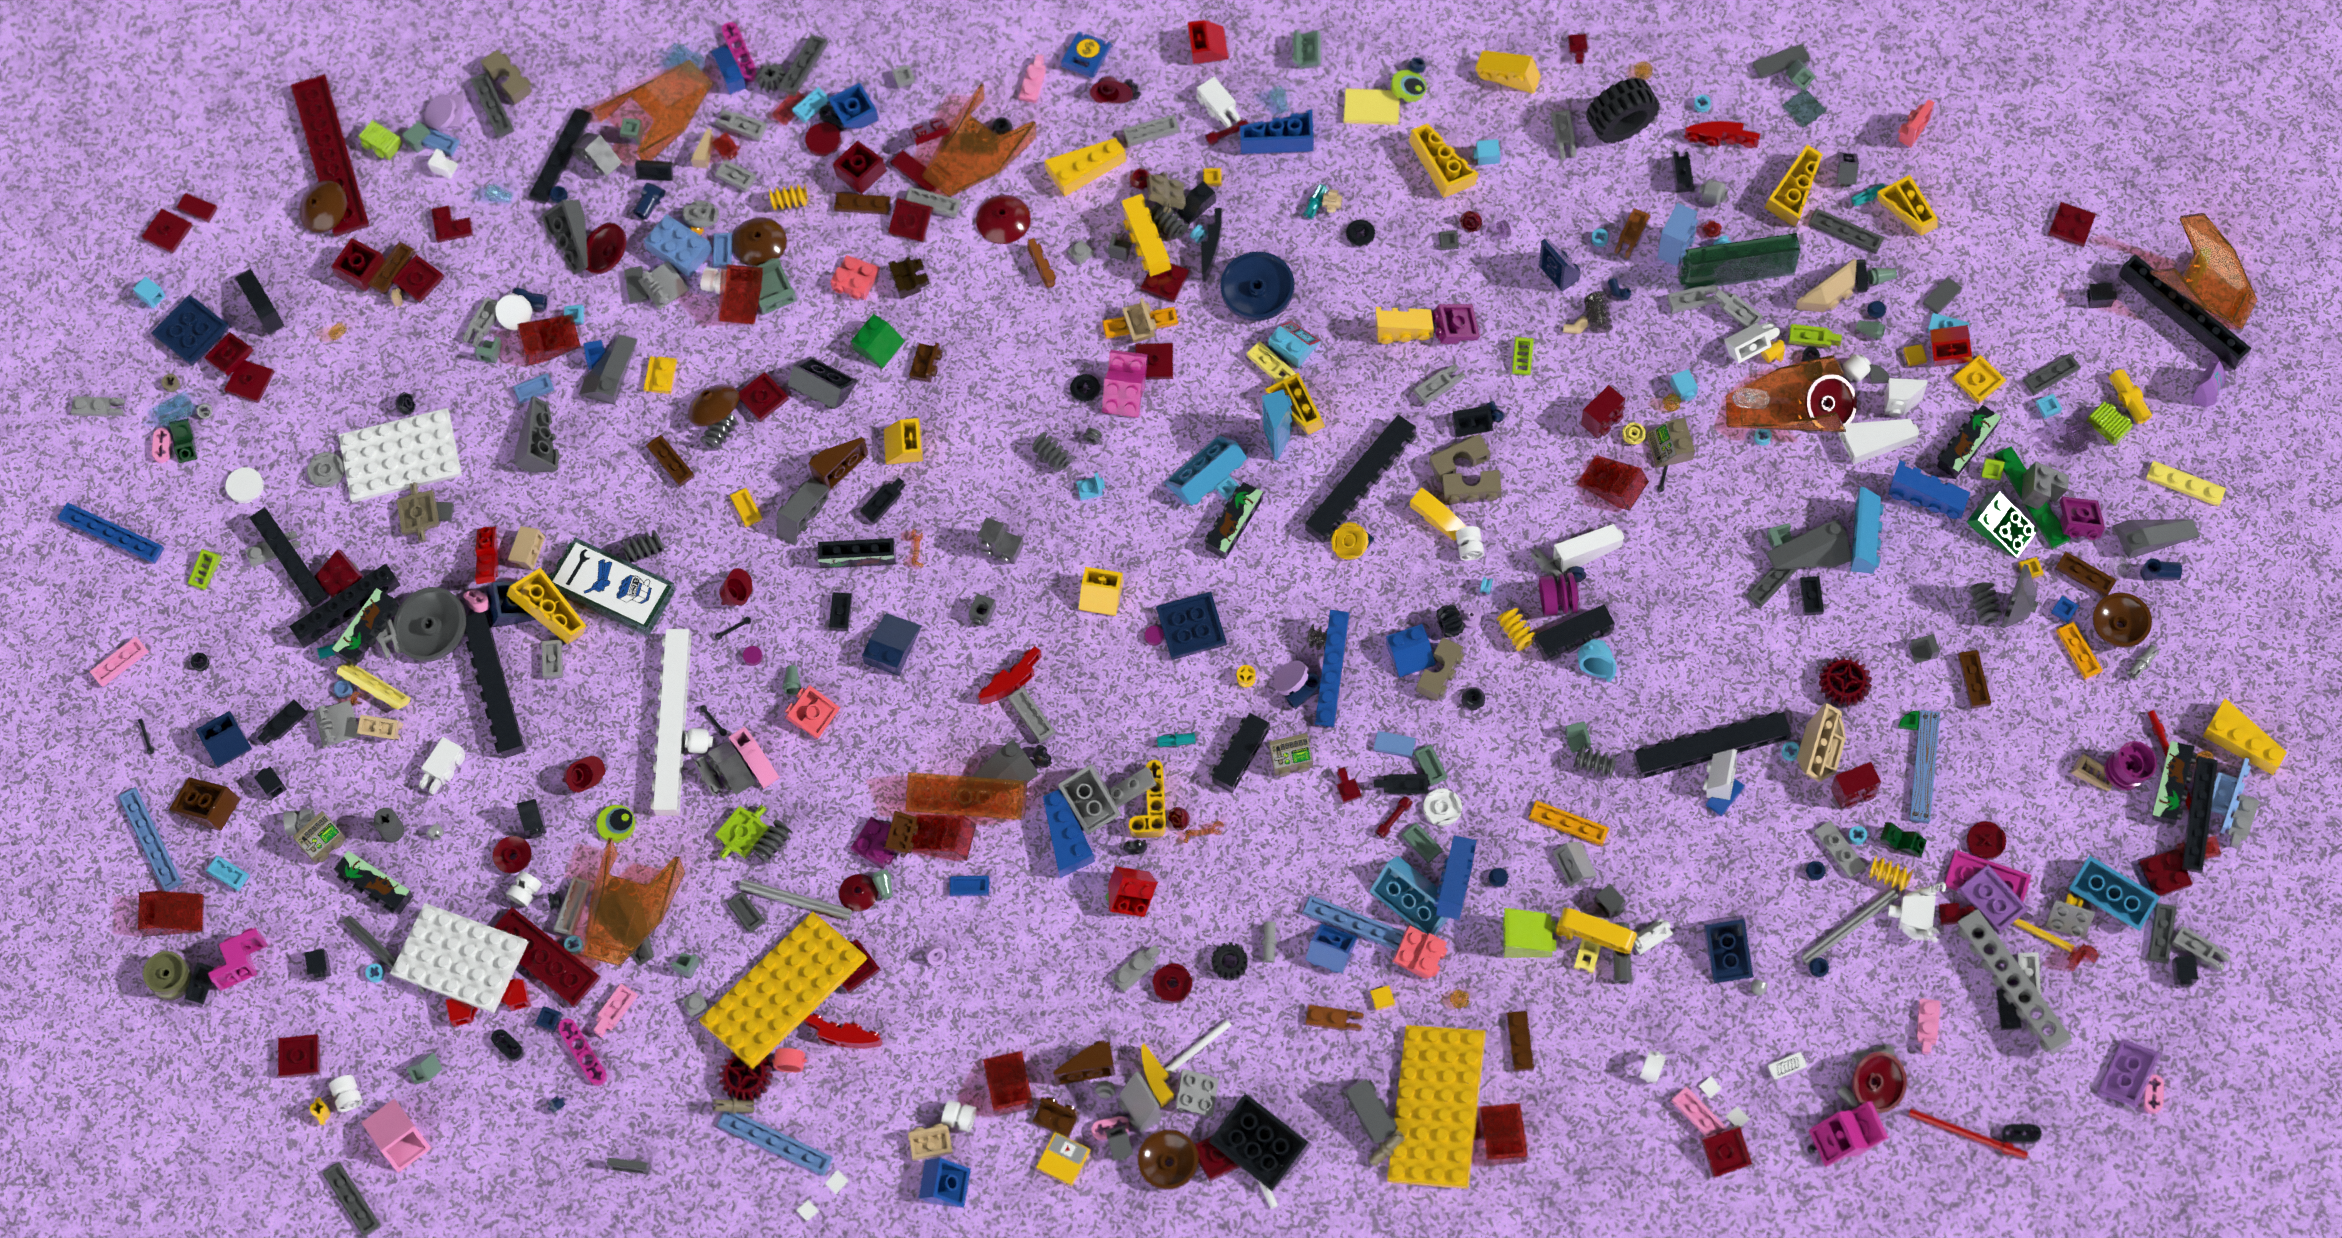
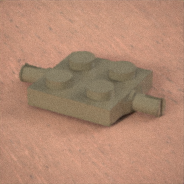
(1166, 191)
(418, 512)

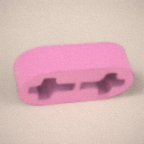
(157, 445)
(476, 600)
(2158, 1094)
(1108, 1123)

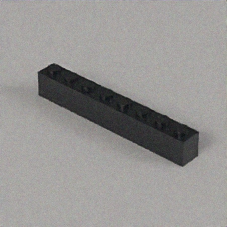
(2185, 313)
(1361, 478)
(494, 685)
(1701, 746)

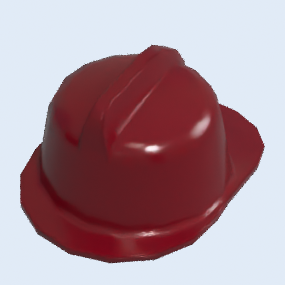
(1110, 91)
(736, 588)
(584, 773)

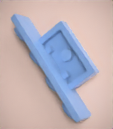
(2226, 792)

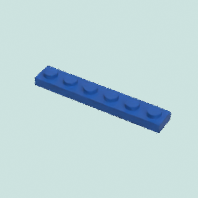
(110, 533)
(1332, 668)

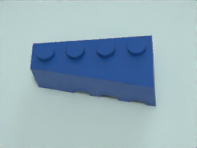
(1279, 135)
(1928, 492)
(1068, 840)
(1455, 878)

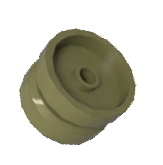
(167, 975)

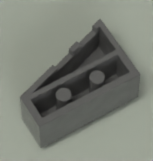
(800, 509)
(1369, 1109)

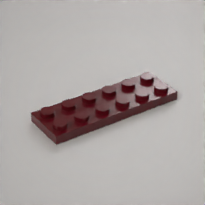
(549, 960)

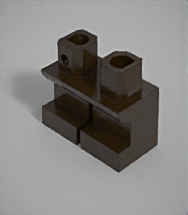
(905, 277)

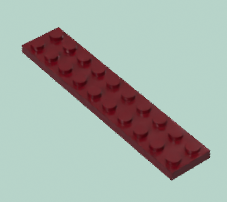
(329, 148)

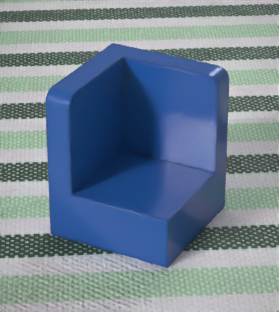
(593, 352)

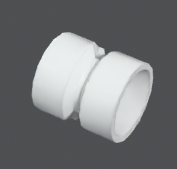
(710, 280)
(1470, 544)
(523, 889)
(345, 1090)
(959, 1115)

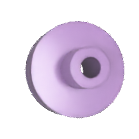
(1471, 618)
(935, 954)

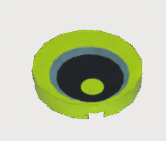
(1408, 85)
(616, 823)

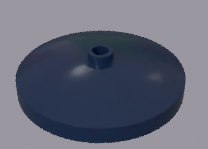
(1257, 286)

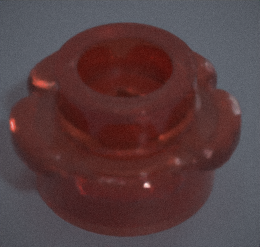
(1712, 233)

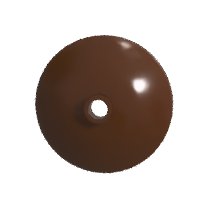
(323, 206)
(755, 250)
(713, 404)
(2122, 609)
(1166, 1146)

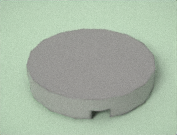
(700, 214)
(325, 469)

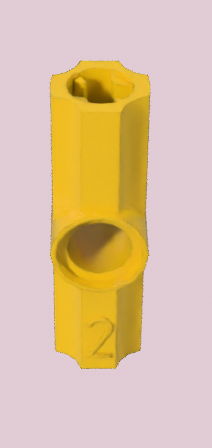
(2130, 396)

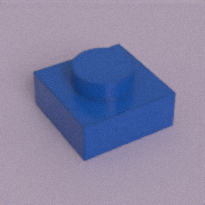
(2065, 609)

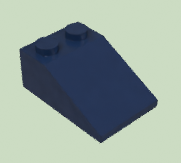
(1558, 266)
(502, 608)
(891, 644)
(1728, 949)

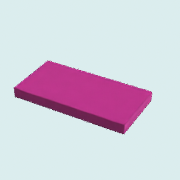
(1965, 866)

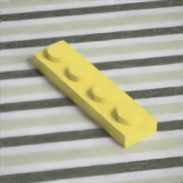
(2186, 483)
(373, 685)

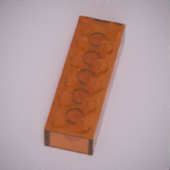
(966, 795)

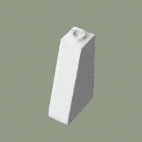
(1876, 438)
(1586, 547)

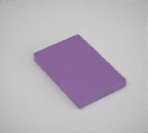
(1993, 899)
(2129, 1073)

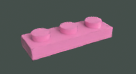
(119, 661)
(1697, 1113)

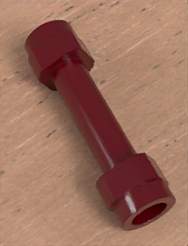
(1212, 137)
(1403, 805)

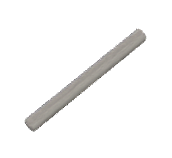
(795, 899)
(1849, 926)

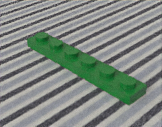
(2044, 515)

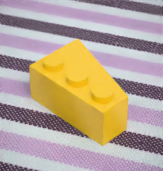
(1509, 70)
(1909, 205)
(1403, 325)
(1303, 408)

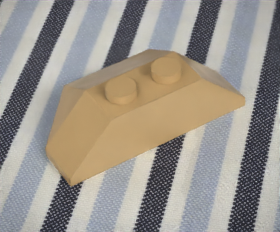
(1830, 291)
(1822, 743)

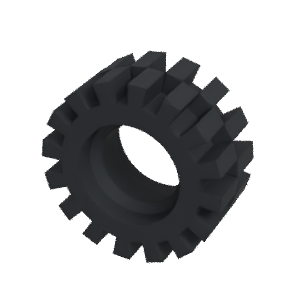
(1221, 952)

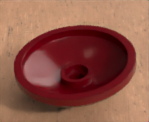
(1006, 227)
(605, 248)
(1836, 393)
(1888, 1079)

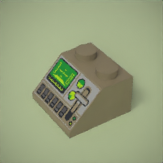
(1671, 443)
(1290, 755)
(319, 838)

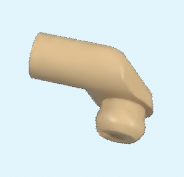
(1578, 327)

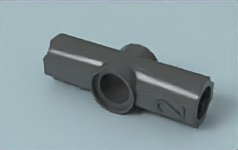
(1622, 964)

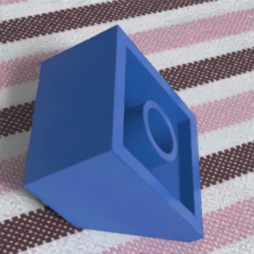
(854, 107)
(1410, 650)
(1331, 948)
(944, 1183)

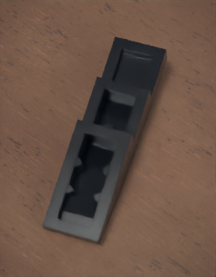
(1210, 248)

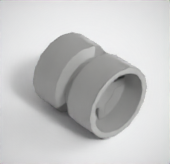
(296, 821)

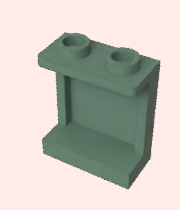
(775, 289)

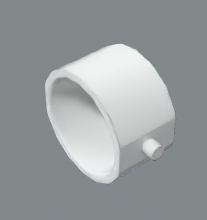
(1653, 1066)

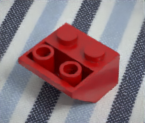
(1207, 42)
(1951, 345)
(1130, 891)

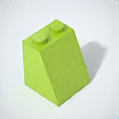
(1528, 934)

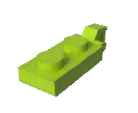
(1813, 336)

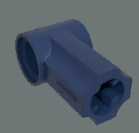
(649, 198)
(537, 301)
(2161, 569)
(1304, 693)

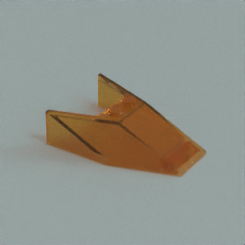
(668, 99)
(974, 151)
(2213, 275)
(1787, 394)
(626, 911)

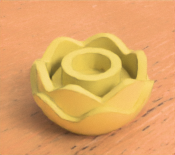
(1632, 428)

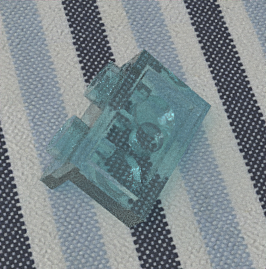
(681, 54)
(174, 409)

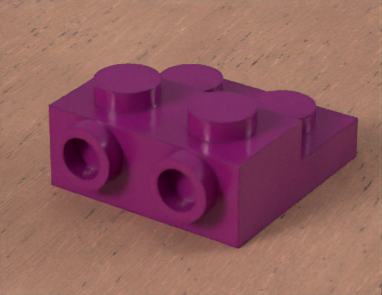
(1455, 323)
(2081, 518)
(871, 843)

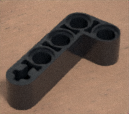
(259, 301)

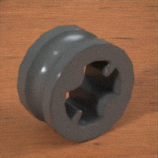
(1092, 435)

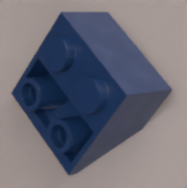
(223, 739)

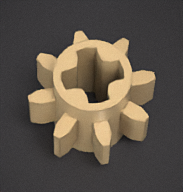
(1332, 201)

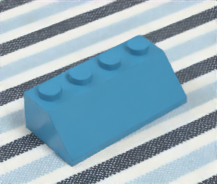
(1277, 420)
(1206, 470)
(1866, 531)
(2114, 893)
(1409, 895)

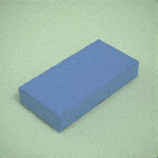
(441, 141)
(722, 249)
(534, 387)
(1394, 744)

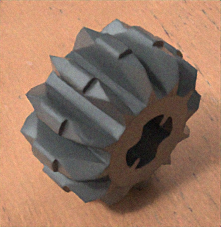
(770, 76)

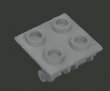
(663, 285)
(336, 723)
(2070, 919)
(1197, 1093)

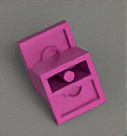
(1124, 383)
(238, 959)
(1848, 1133)

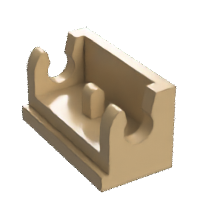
(526, 547)
(379, 727)

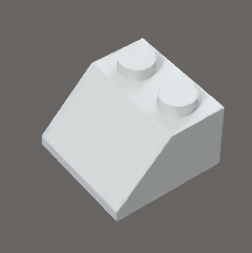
(1903, 395)
(1721, 775)

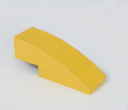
(1436, 513)
(1156, 1077)

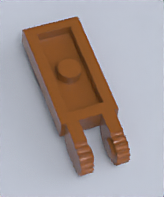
(1632, 231)
(1041, 264)
(1332, 1018)

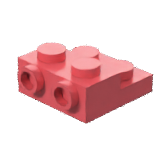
(1916, 123)
(854, 277)
(811, 711)
(1420, 952)

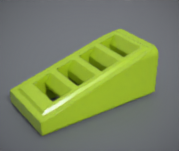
(1527, 342)
(198, 567)

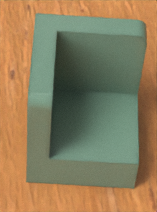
(1800, 74)
(632, 129)
(416, 135)
(489, 351)
(1779, 535)
(1578, 736)
(686, 964)
(424, 1068)

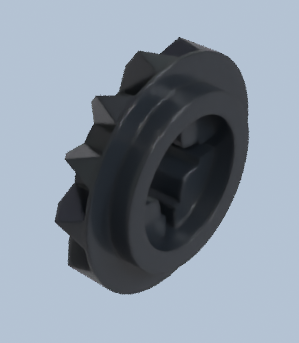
(1358, 226)
(1079, 382)

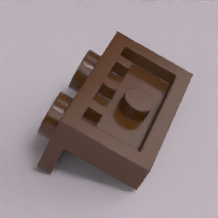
(925, 362)
(900, 833)
(1056, 1116)

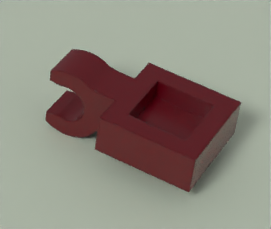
(1578, 45)
(1347, 788)
(1952, 913)

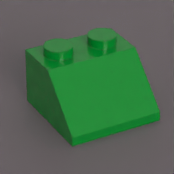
(877, 341)

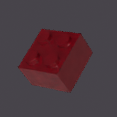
(859, 167)
(357, 264)
(1603, 412)
(1856, 785)

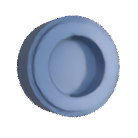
(343, 689)

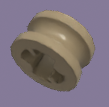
(174, 379)

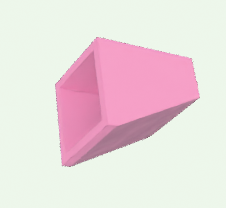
(396, 1135)

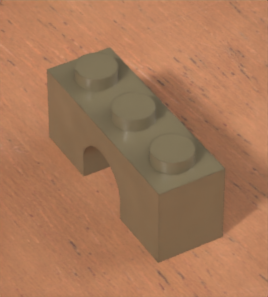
(499, 65)
(1472, 449)
(1456, 490)
(1434, 683)

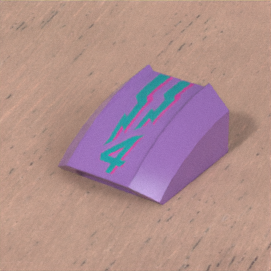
(2210, 384)

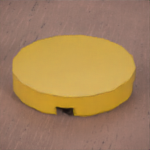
(1349, 541)

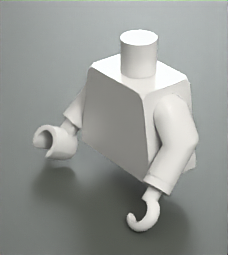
(1917, 913)

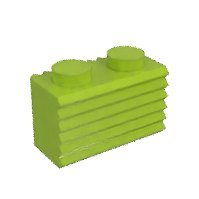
(380, 140)
(2110, 423)

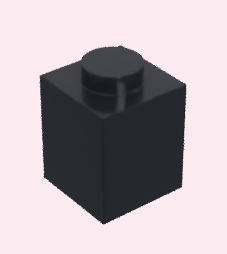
(2101, 295)
(270, 782)
(317, 964)
(2185, 971)

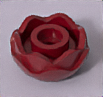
(1136, 182)
(1471, 221)
(1179, 818)

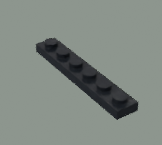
(560, 155)
(288, 557)
(2199, 814)

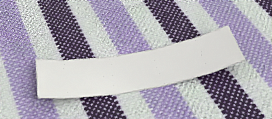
(1736, 1116)
(835, 1183)

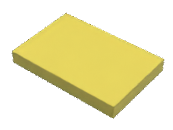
(1371, 107)

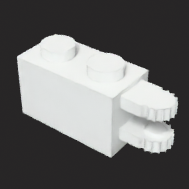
(1218, 101)
(1751, 341)
(441, 764)

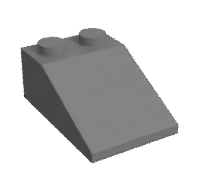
(1089, 799)
(1139, 1103)

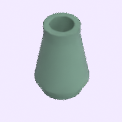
(1880, 275)
(1871, 329)
(791, 682)
(883, 883)

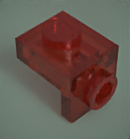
(726, 147)
(2084, 951)

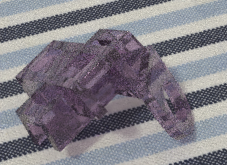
(2081, 435)

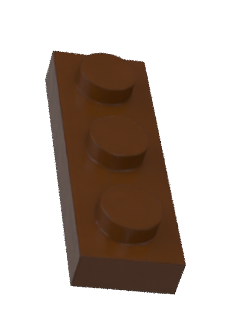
(862, 203)
(391, 267)
(670, 460)
(2085, 574)
(1974, 679)
(1520, 1041)

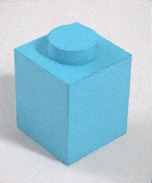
(1487, 152)
(149, 292)
(1684, 385)

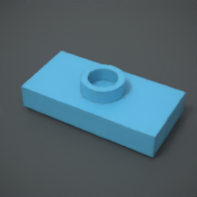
(810, 105)
(1939, 321)
(227, 873)

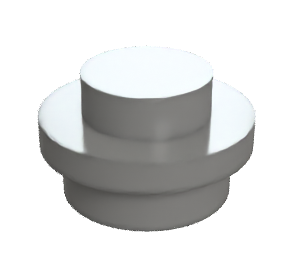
(1105, 1089)

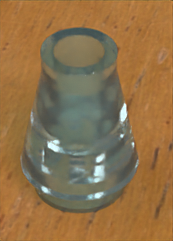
(1279, 99)
(498, 194)

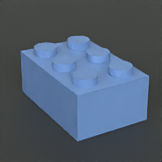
(1678, 234)
(678, 245)

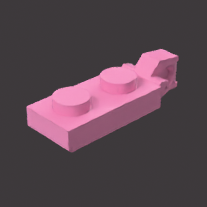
(1033, 80)
(614, 1009)
(1927, 1024)

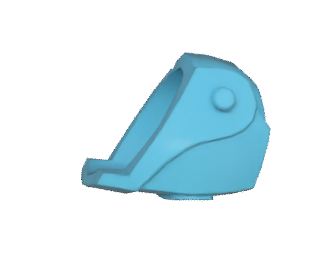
(1597, 660)

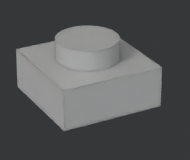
(903, 76)
(1080, 252)
(695, 1004)

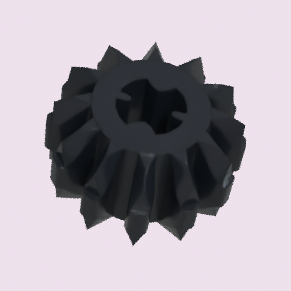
(1450, 621)

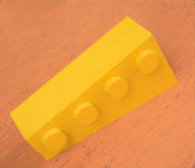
(1441, 162)
(1084, 165)
(1792, 192)
(1145, 236)
(547, 605)
(2244, 738)

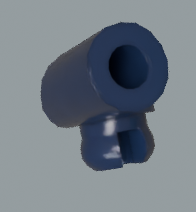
(1622, 294)
(1497, 414)

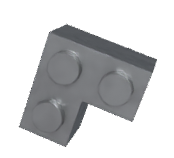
(596, 150)
(2043, 484)
(997, 542)
(727, 762)

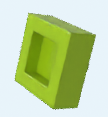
(1992, 469)

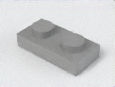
(735, 175)
(552, 659)

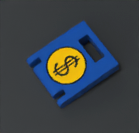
(1088, 50)

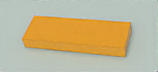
(2079, 650)

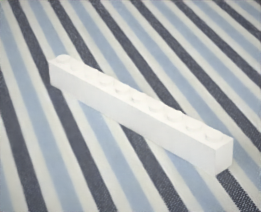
(672, 722)

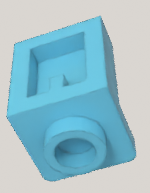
(1091, 487)

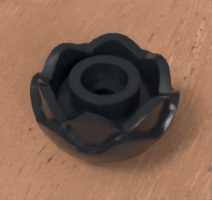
(1134, 87)
(1001, 121)
(405, 404)
(1473, 704)
(1041, 756)
(1136, 847)

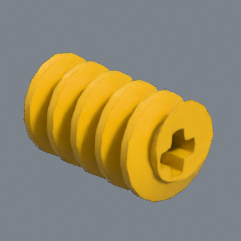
(788, 197)
(1516, 629)
(1890, 873)

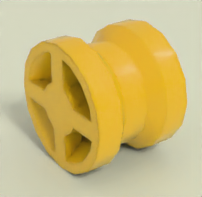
(1246, 671)
(2070, 899)

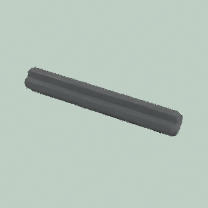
(370, 941)

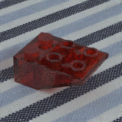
(739, 293)
(547, 338)
(1614, 481)
(944, 836)
(170, 913)
(1008, 1084)
(1503, 1134)

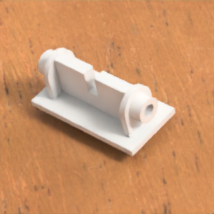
(1652, 935)

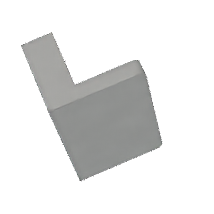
(1574, 863)

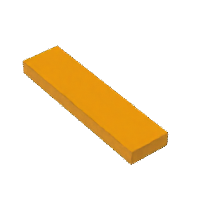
(1118, 327)
(1568, 823)

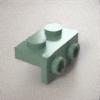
(1307, 49)

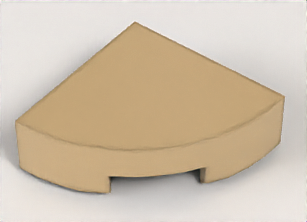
(397, 297)

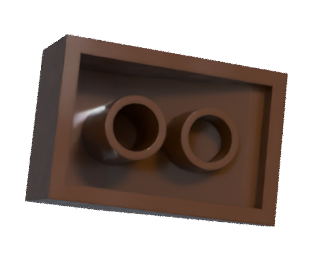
(836, 462)
(205, 803)
(1089, 1064)

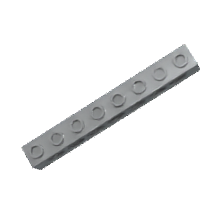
(1975, 923)

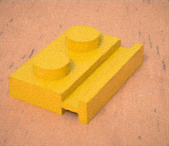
(660, 375)

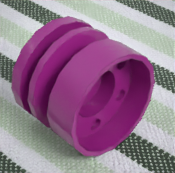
(1558, 594)
(2130, 765)

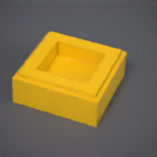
(1212, 176)
(1915, 355)
(2034, 567)
(1382, 998)

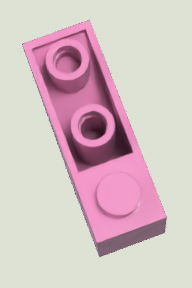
(753, 757)

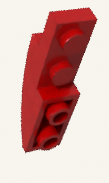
(1727, 131)
(487, 555)
(1006, 683)
(849, 1036)

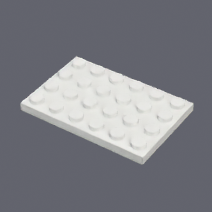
(400, 453)
(459, 958)

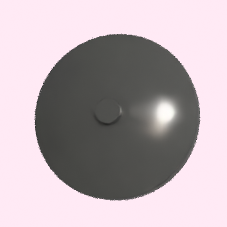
(429, 624)

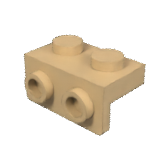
(1139, 321)
(930, 1142)

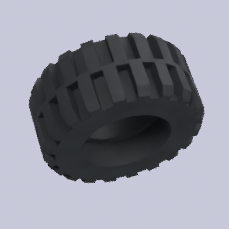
(1622, 110)

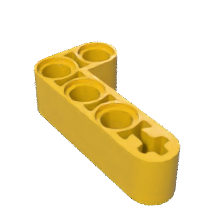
(1153, 816)
(1595, 930)

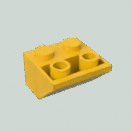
(903, 442)
(1101, 591)

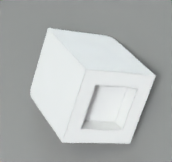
(441, 165)

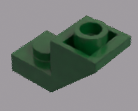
(184, 440)
(1904, 841)

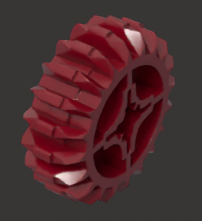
(1838, 679)
(741, 1090)

